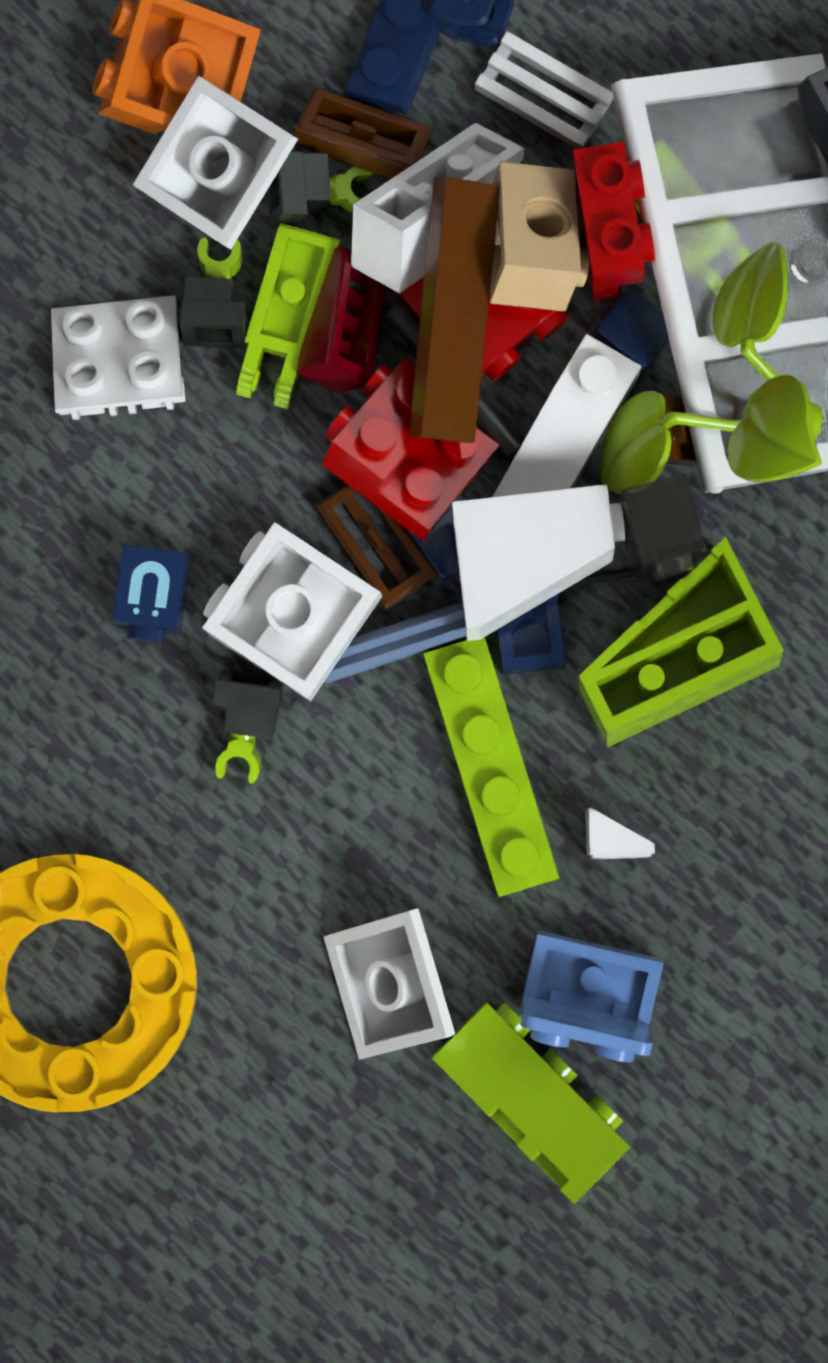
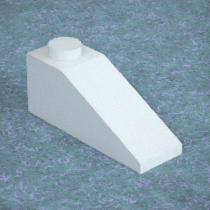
(395, 218)
(572, 420)

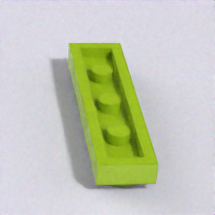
(491, 766)

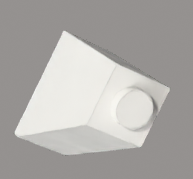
(529, 549)

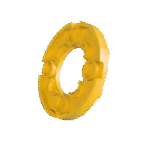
(160, 994)

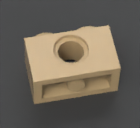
(537, 238)

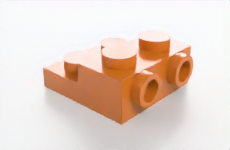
(163, 53)

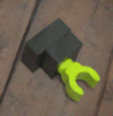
(306, 188)
(209, 306)
(250, 713)

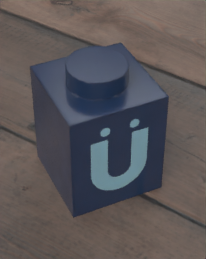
(151, 593)

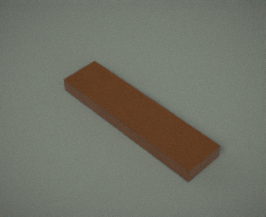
(454, 310)

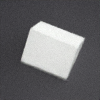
(215, 162)
(389, 984)

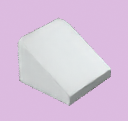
(612, 840)

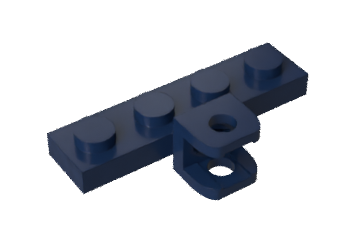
(404, 39)

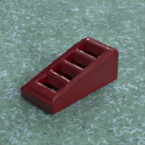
(324, 354)

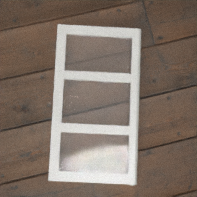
(721, 179)

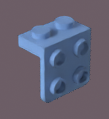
(590, 996)

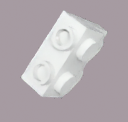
(290, 610)

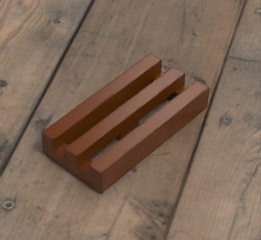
(359, 143)
(407, 584)

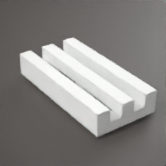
(556, 70)

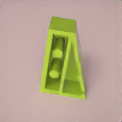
(683, 651)
(533, 1099)

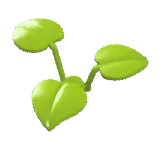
(779, 417)

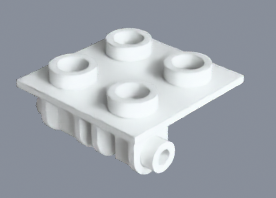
(116, 356)

